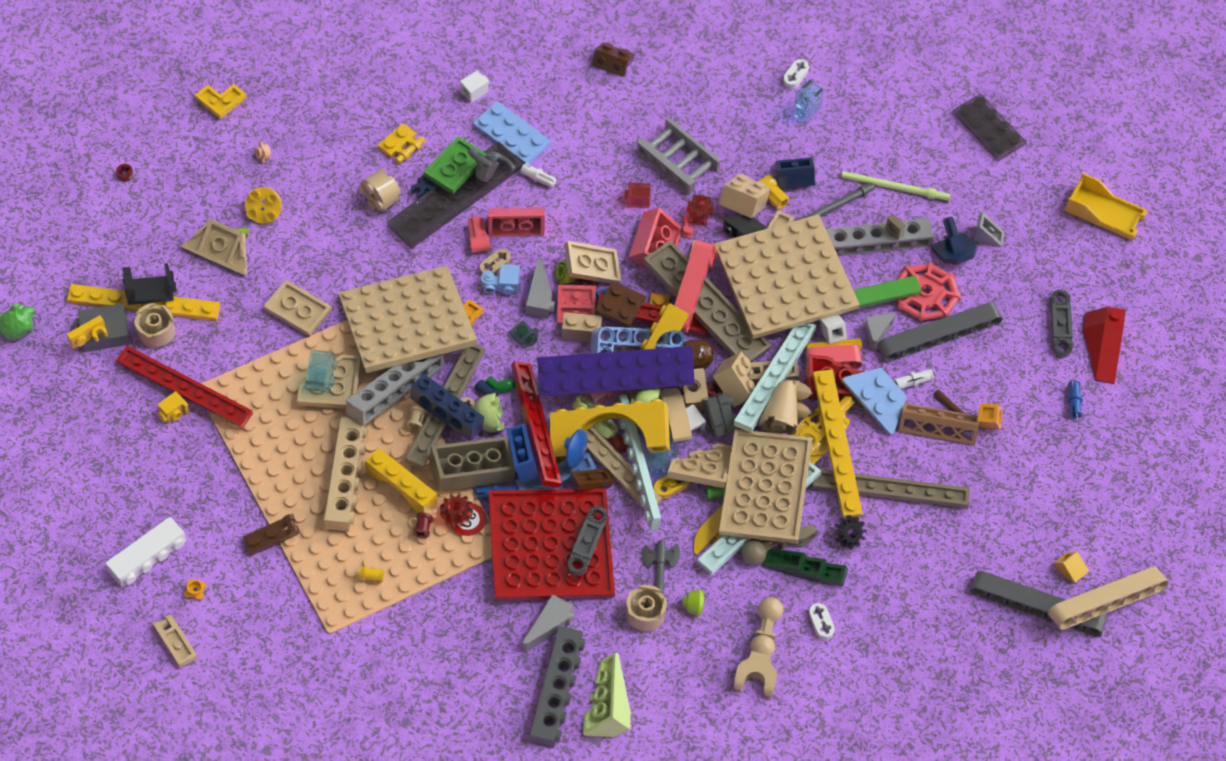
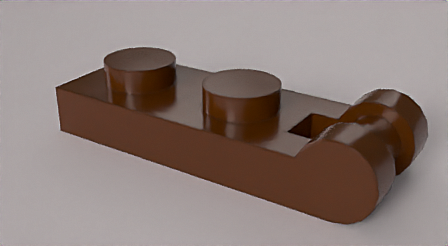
(271, 535)

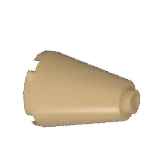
(781, 410)

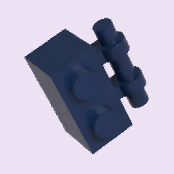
(795, 173)

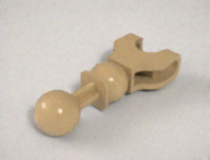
(762, 649)

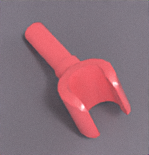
(687, 231)

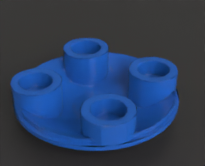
(576, 448)

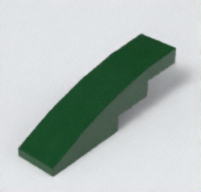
(805, 567)

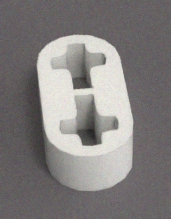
(792, 72)
(825, 619)

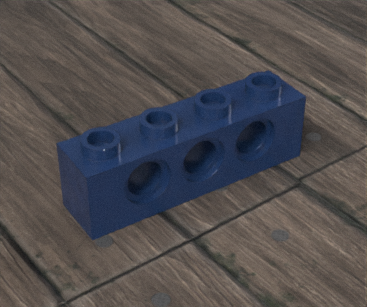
(446, 407)

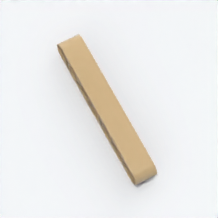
(1108, 598)

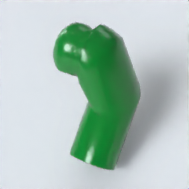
(501, 386)

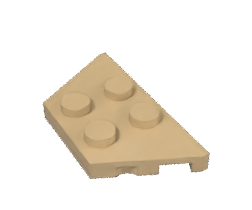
(220, 245)

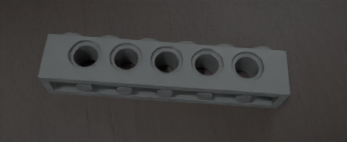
(566, 639)

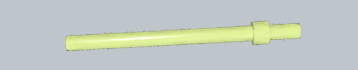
(930, 193)

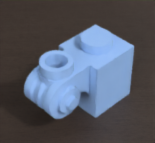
(506, 282)

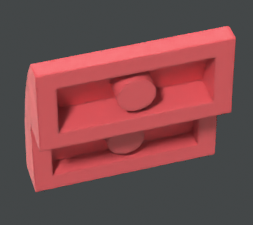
(575, 299)

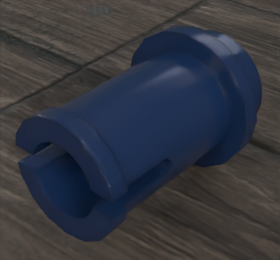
(484, 388)

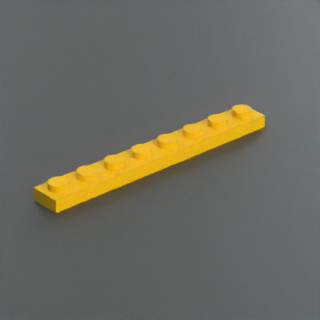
(179, 307)
(837, 443)

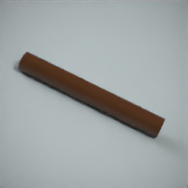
(947, 402)

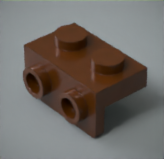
(612, 59)

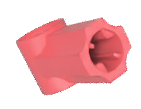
(478, 239)

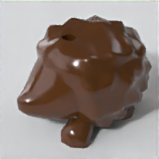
(702, 353)

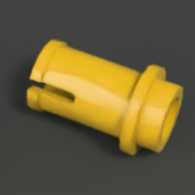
(371, 573)

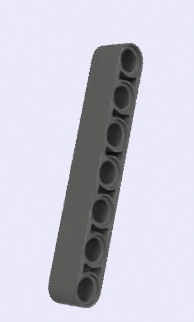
(939, 331)
(1027, 600)

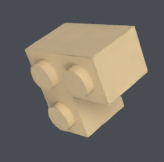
(733, 378)

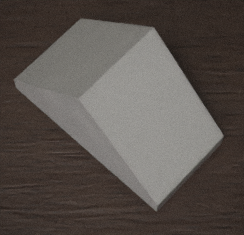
(988, 232)
(877, 327)

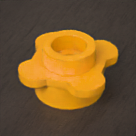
(191, 585)

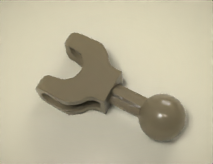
(755, 552)

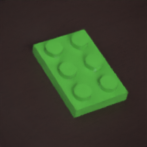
(453, 165)

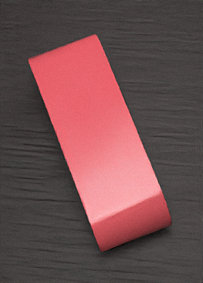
(841, 353)

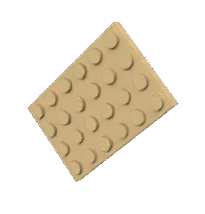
(766, 486)

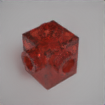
(700, 209)

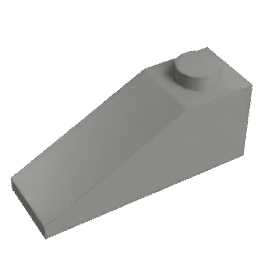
(540, 295)
(555, 614)

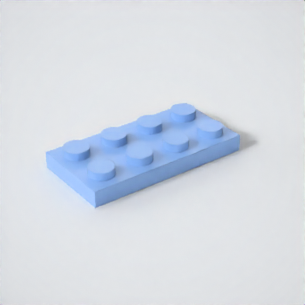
(514, 133)

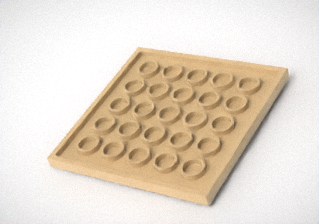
(786, 276)
(407, 319)

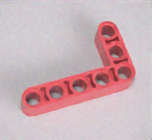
(701, 258)

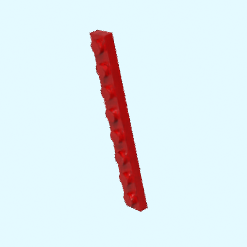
(184, 386)
(536, 424)

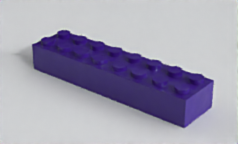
(615, 371)

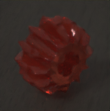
(456, 510)

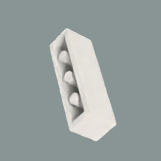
(146, 552)

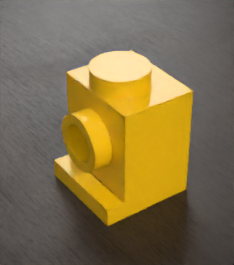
(172, 408)

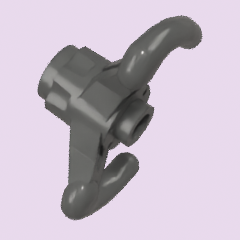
(488, 164)

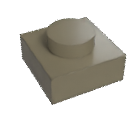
(895, 226)

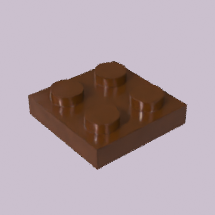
(620, 304)

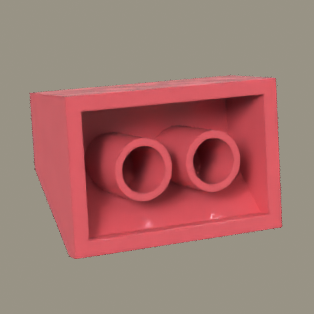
(516, 221)
(653, 232)

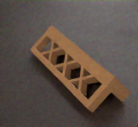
(942, 418)

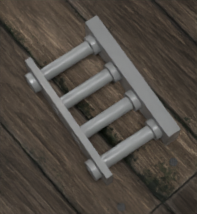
(672, 170)

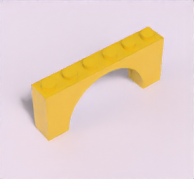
(649, 417)

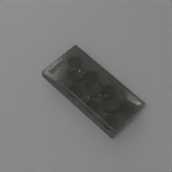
(989, 127)

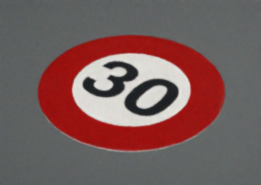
(475, 524)

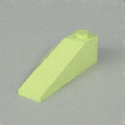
(610, 704)

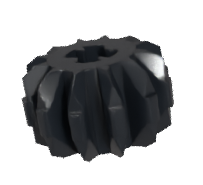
(855, 536)

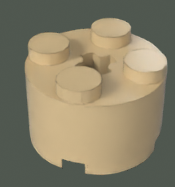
(380, 190)
(154, 325)
(646, 608)

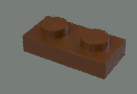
(591, 479)

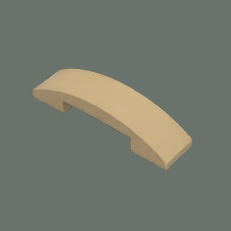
(678, 418)

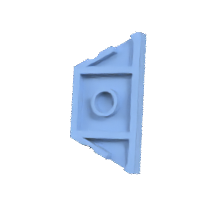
(878, 396)

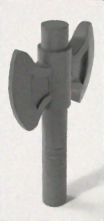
(660, 557)

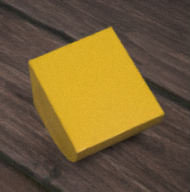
(1071, 566)

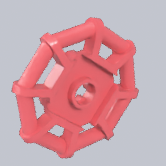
(936, 292)

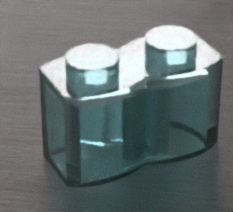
(320, 371)

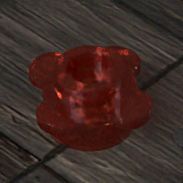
(618, 443)

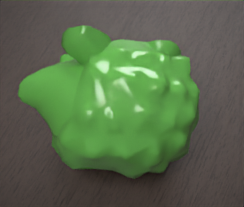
(16, 322)

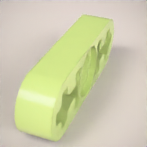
(606, 427)

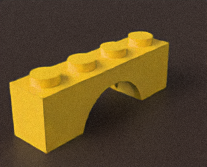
(671, 320)
(387, 470)

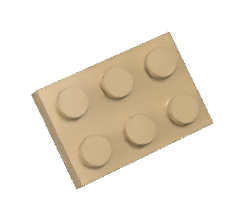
(592, 262)
(297, 308)

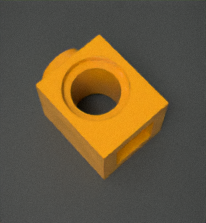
(990, 416)

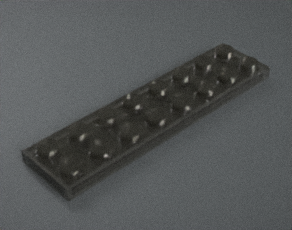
(441, 206)

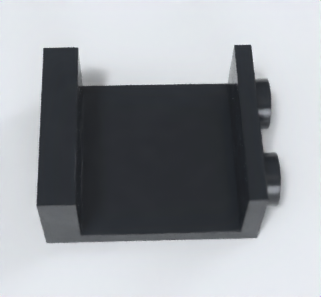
(149, 289)

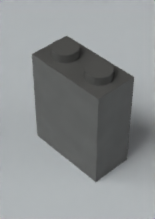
(115, 324)

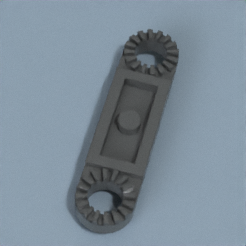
(1061, 323)
(587, 541)

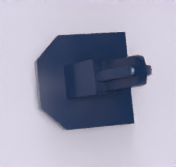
(956, 246)

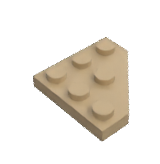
(345, 385)
(703, 467)

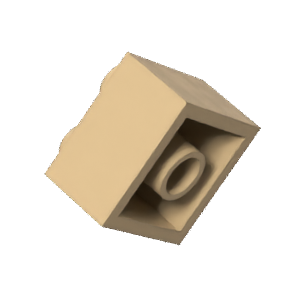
(744, 195)

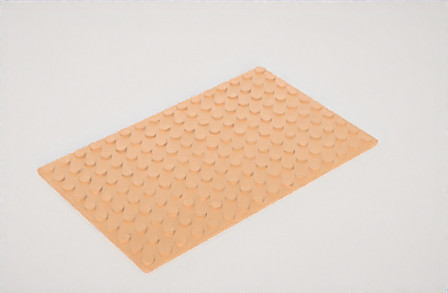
(288, 467)

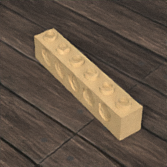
(335, 518)

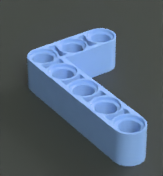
(629, 338)

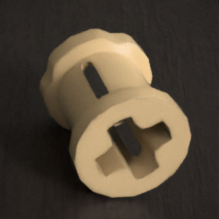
(416, 418)

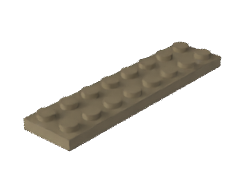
(712, 309)

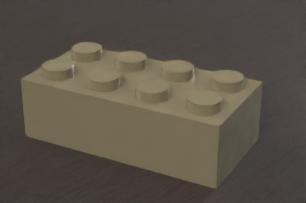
(472, 463)

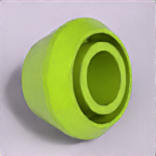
(561, 273)
(694, 602)

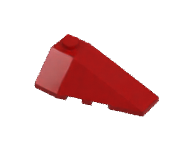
(1103, 336)
(823, 363)

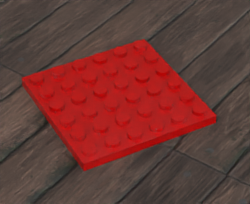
(535, 539)

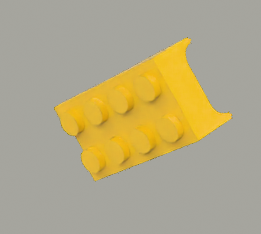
(1099, 206)

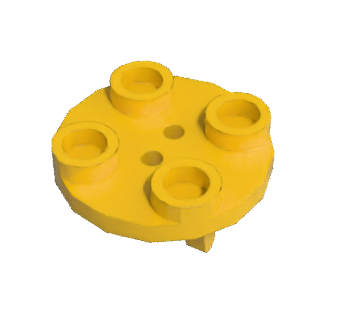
(254, 205)

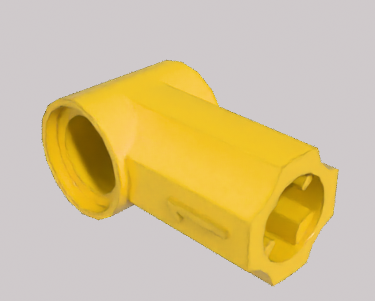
(776, 195)

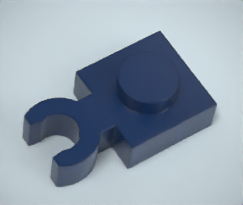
(424, 184)

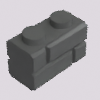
(719, 414)

